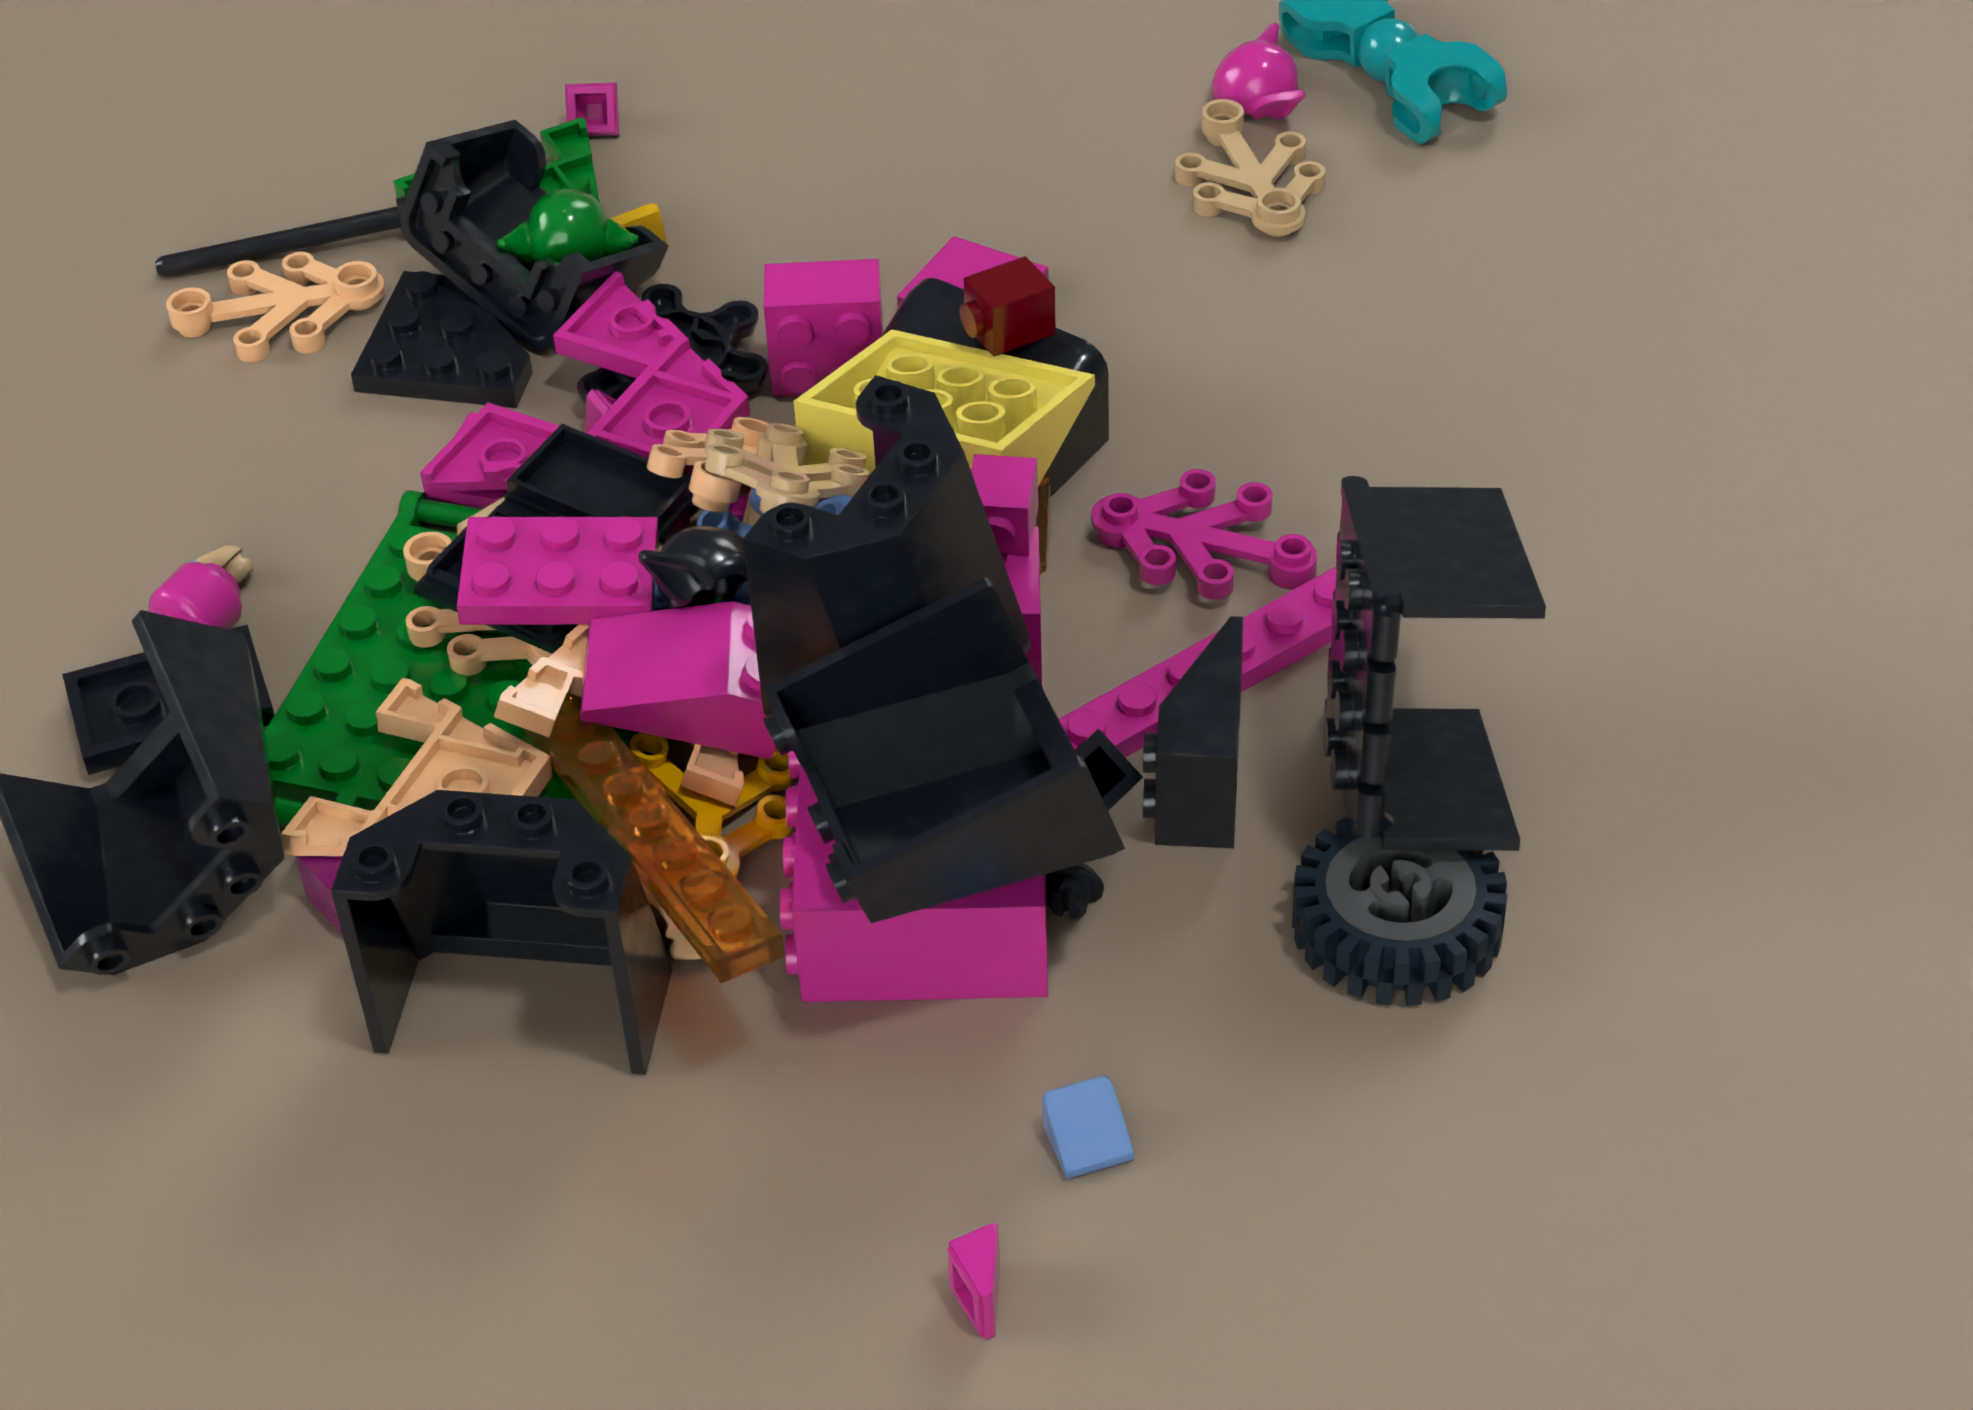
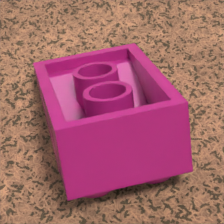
(678, 676)

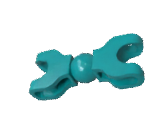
(1416, 68)

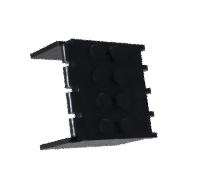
(1418, 554)

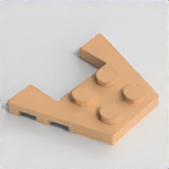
(541, 695)
(453, 758)

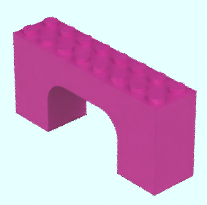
(953, 950)

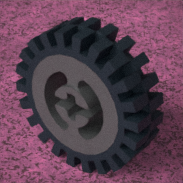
(1364, 931)

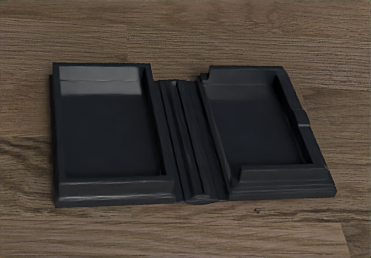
(567, 478)

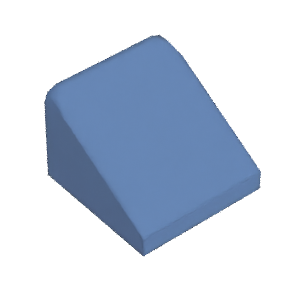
(1086, 1126)

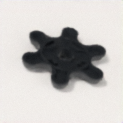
(709, 337)

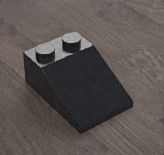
(1198, 749)

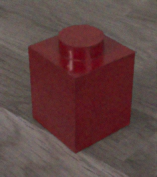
(1008, 306)

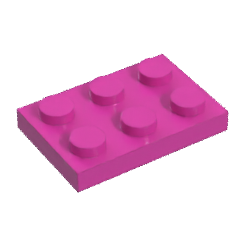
(554, 569)

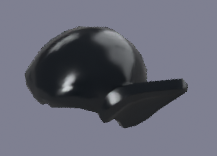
(697, 566)

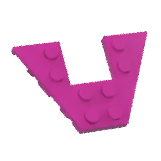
(620, 335)

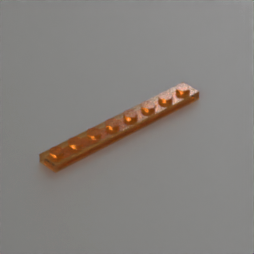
(665, 847)

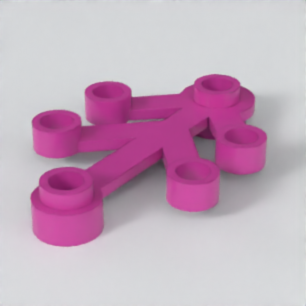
(1129, 521)

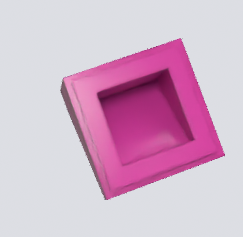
(976, 1275)

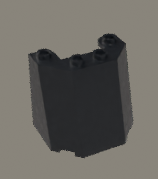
(892, 550)
(937, 760)
(173, 832)
(497, 883)

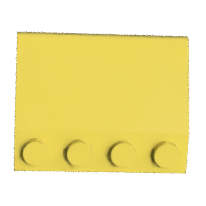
(991, 402)

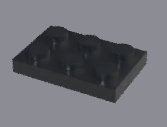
(122, 704)

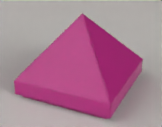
(596, 104)

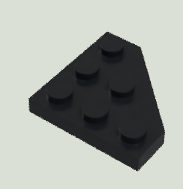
(441, 348)

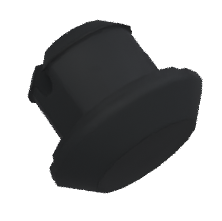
(1073, 890)

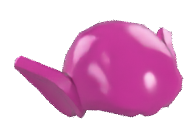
(1259, 77)

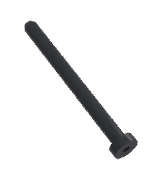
(280, 241)

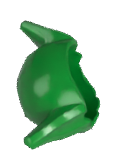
(566, 224)

